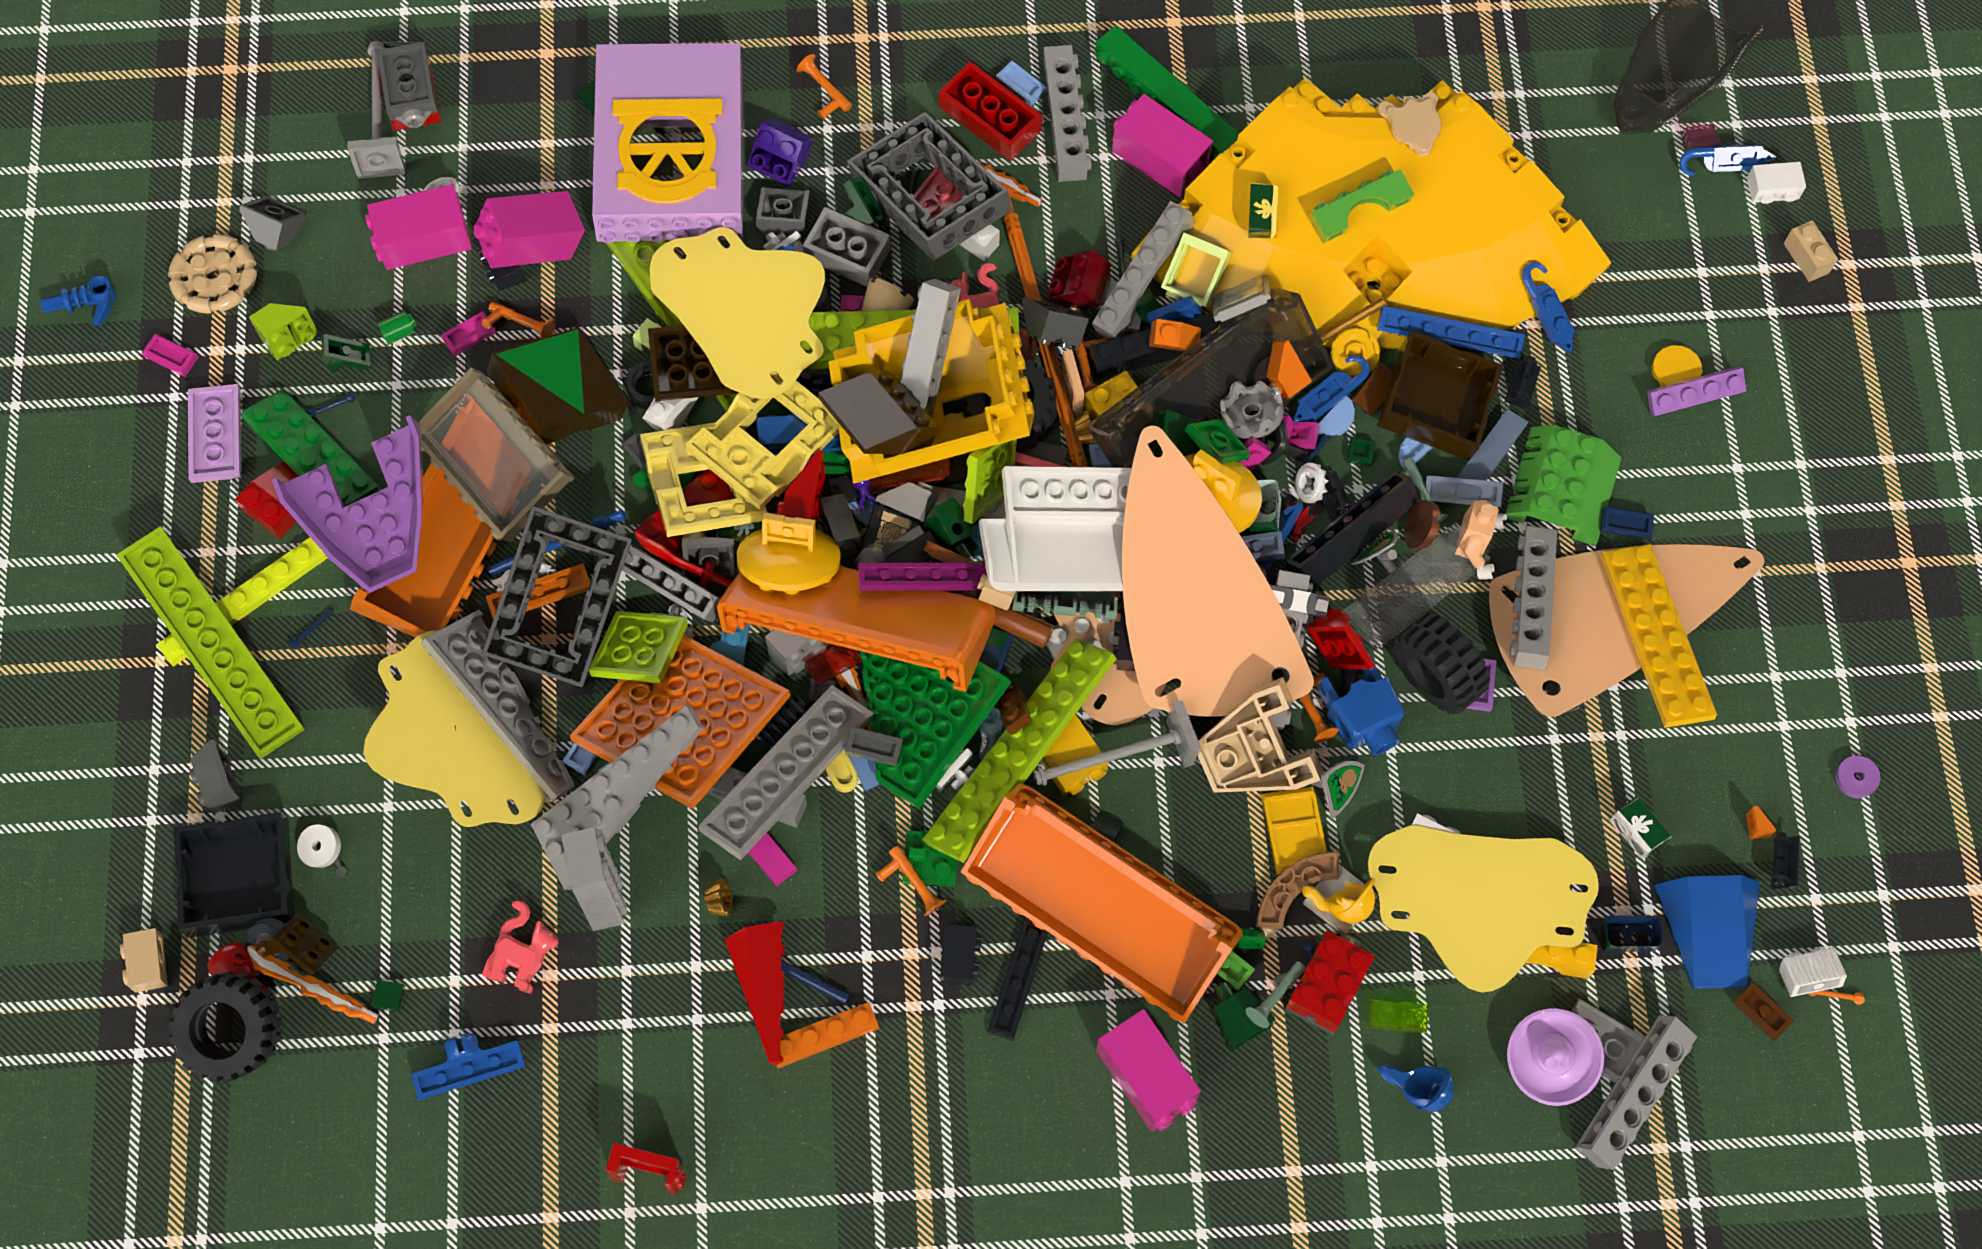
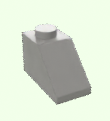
(910, 499)

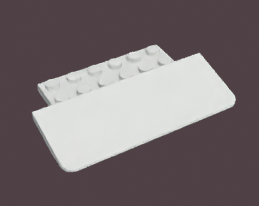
(1058, 530)

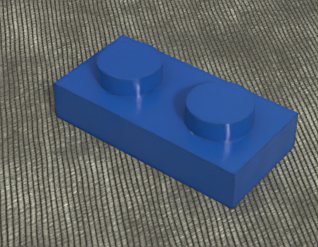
(1177, 311)

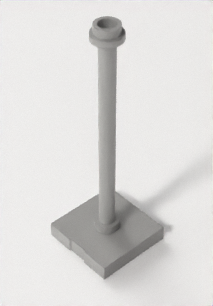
(380, 155)
(1180, 734)

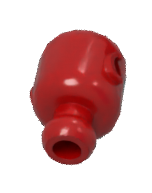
(233, 959)

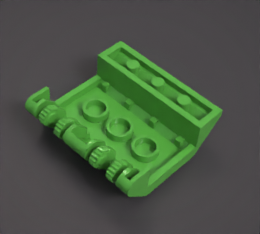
(1565, 481)

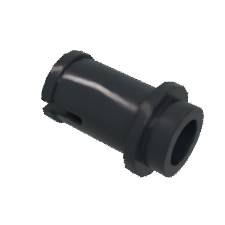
(1349, 677)

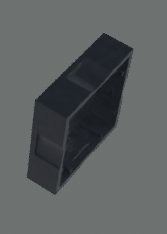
(233, 874)

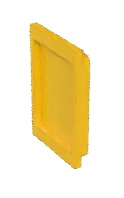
(1293, 826)

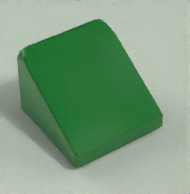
(1252, 939)

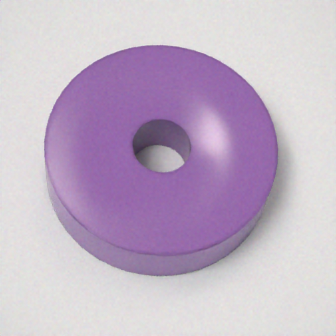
(1849, 784)

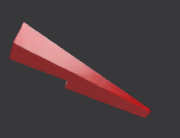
(757, 962)

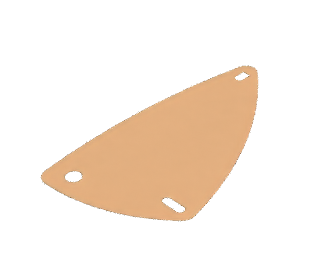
(1197, 593)
(1587, 629)

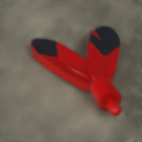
(1305, 518)

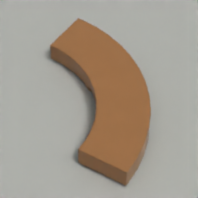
(1289, 885)

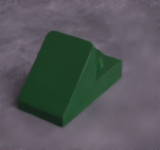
(866, 206)
(346, 352)

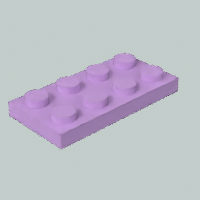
(214, 433)

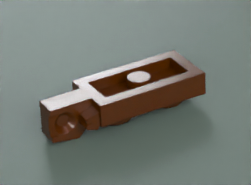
(1014, 709)

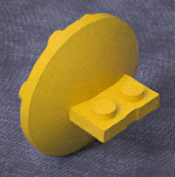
(1231, 486)
(788, 555)

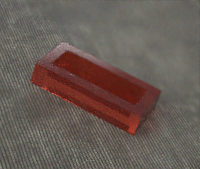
(832, 663)

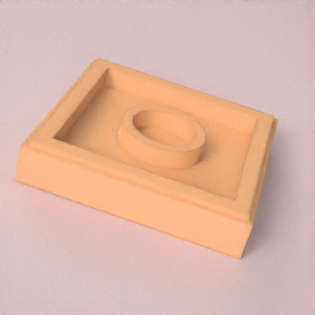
(1072, 382)

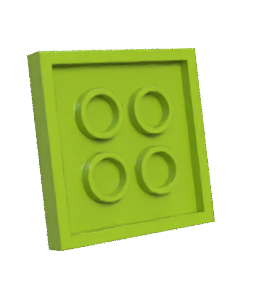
(985, 479)
(638, 647)

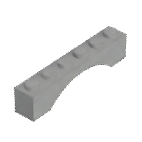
(1162, 240)

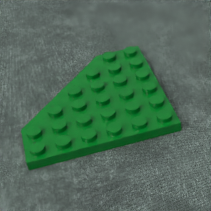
(928, 716)

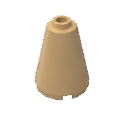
(885, 297)

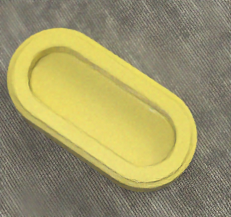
(842, 773)

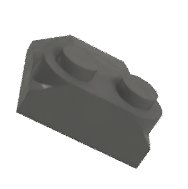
(782, 211)
(700, 549)

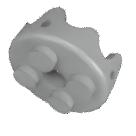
(1243, 401)

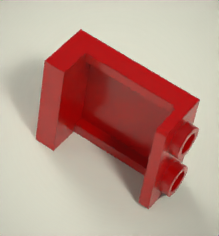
(624, 1157)

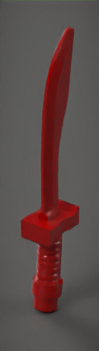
(706, 574)

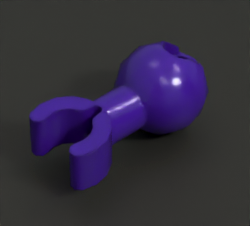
(864, 492)

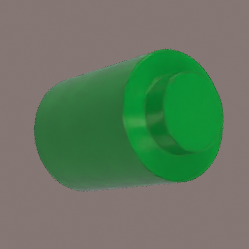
(397, 327)

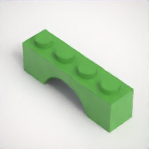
(1388, 192)

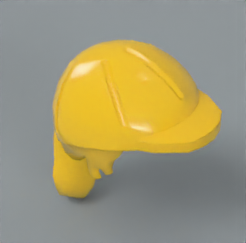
(1346, 905)

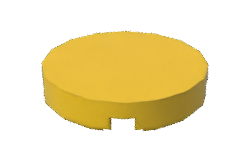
(1351, 343)
(1676, 365)

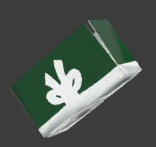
(1640, 828)

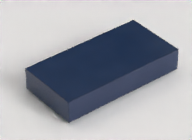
(1627, 523)

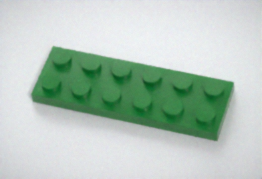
(306, 445)

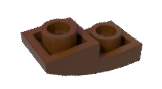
(1374, 389)

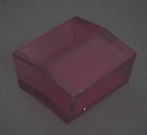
(1700, 136)

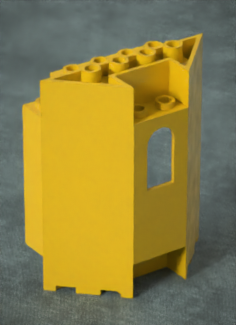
(979, 359)

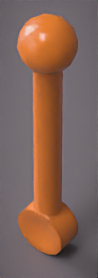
(1857, 997)

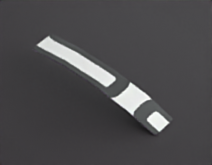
(1301, 600)

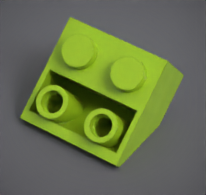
(283, 328)

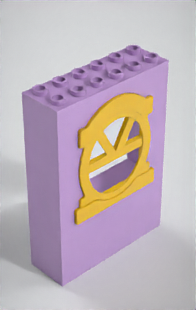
(667, 88)

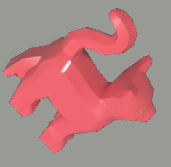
(984, 299)
(513, 953)

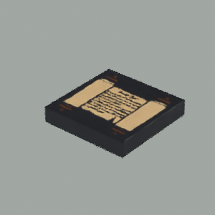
(887, 526)

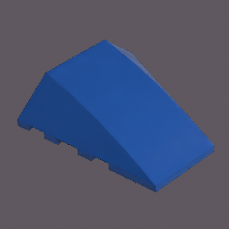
(1712, 927)

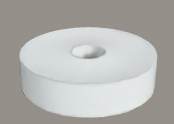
(308, 843)

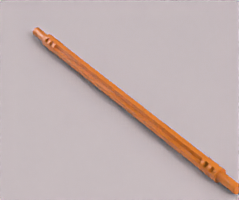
(1047, 351)

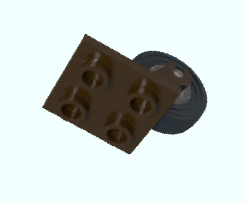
(292, 940)

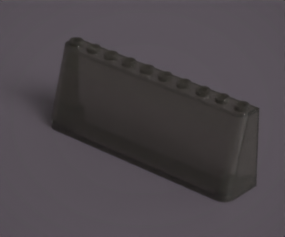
(1206, 371)

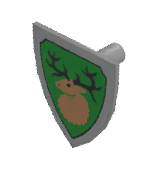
(1379, 549)
(1340, 784)

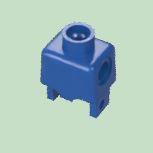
(1366, 713)

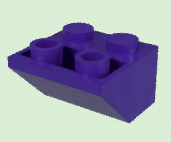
(779, 151)

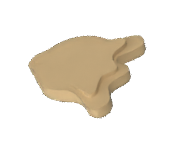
(1414, 122)

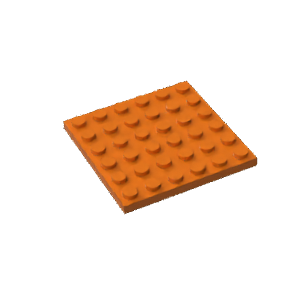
(725, 696)

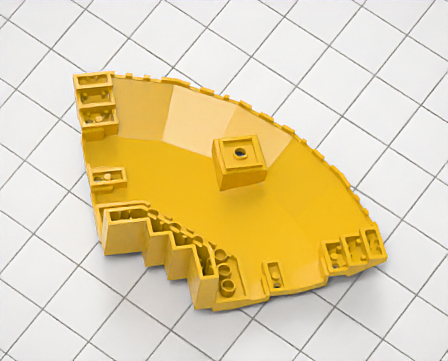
(1441, 255)

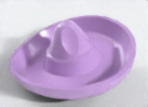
(1555, 1057)

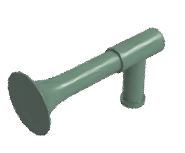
(1412, 471)
(1284, 982)

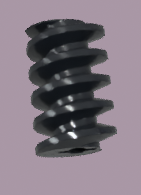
(784, 720)

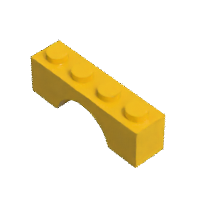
(1569, 961)

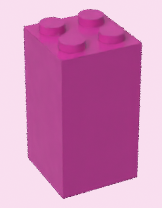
(1161, 145)
(418, 227)
(528, 229)
(1148, 1071)

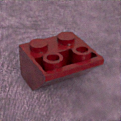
(1079, 280)

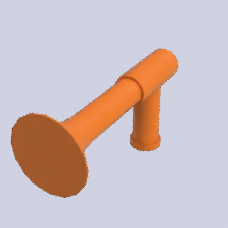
(839, 100)
(543, 328)
(1081, 352)
(1324, 732)
(902, 862)

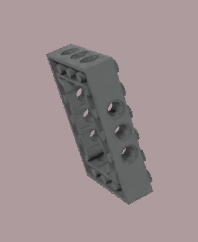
(983, 197)
(539, 530)

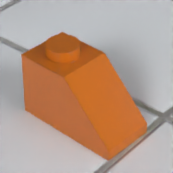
(1173, 335)
(1286, 369)

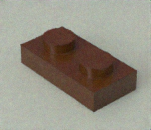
(1763, 1011)

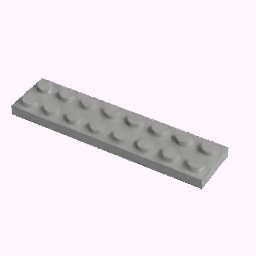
(784, 773)

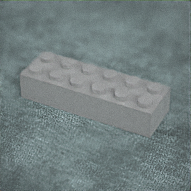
(594, 878)

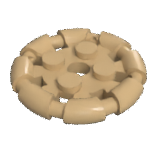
(206, 262)

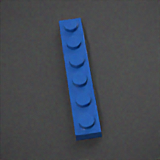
(1451, 332)

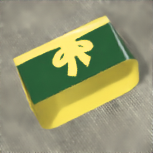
(1263, 211)

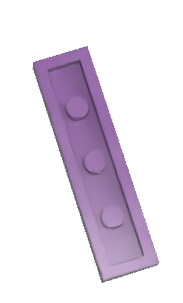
(1696, 391)

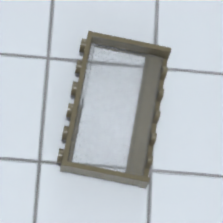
(491, 455)

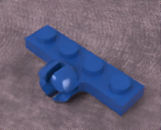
(467, 1066)

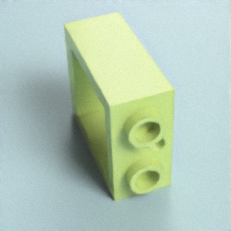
(1186, 241)

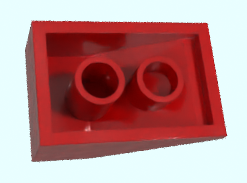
(804, 493)
(262, 503)
(1339, 642)

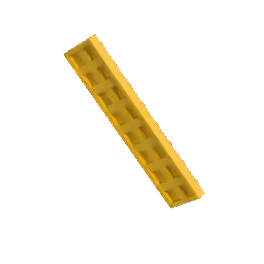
(1658, 636)

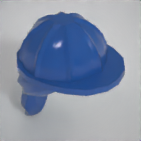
(1424, 1087)

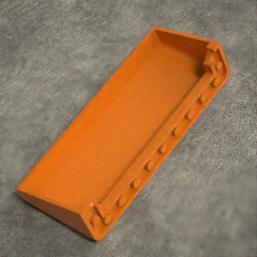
(448, 559)
(909, 626)
(1101, 901)

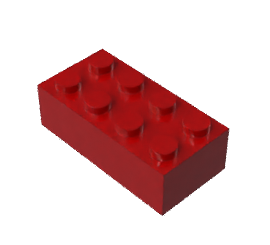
(990, 111)

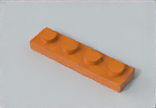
(551, 588)
(827, 1034)

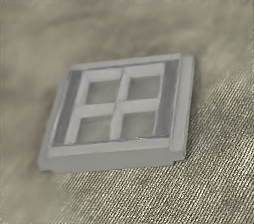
(1241, 298)

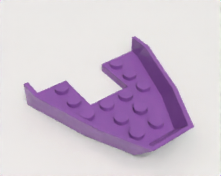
(377, 535)

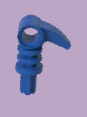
(88, 295)

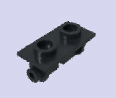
(1523, 382)
(1335, 498)
(1785, 861)

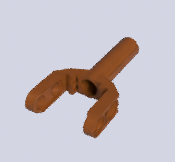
(1013, 622)

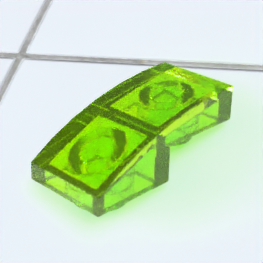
(1398, 1016)

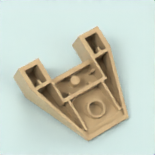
(1248, 751)

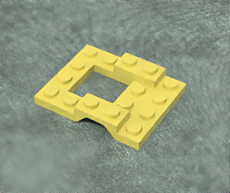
(666, 459)
(747, 463)

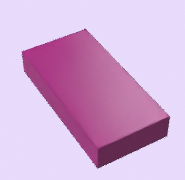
(467, 334)
(170, 355)
(772, 860)

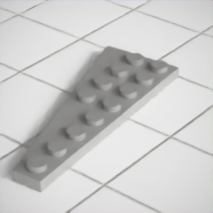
(498, 699)
(616, 790)

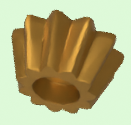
(1081, 425)
(719, 898)

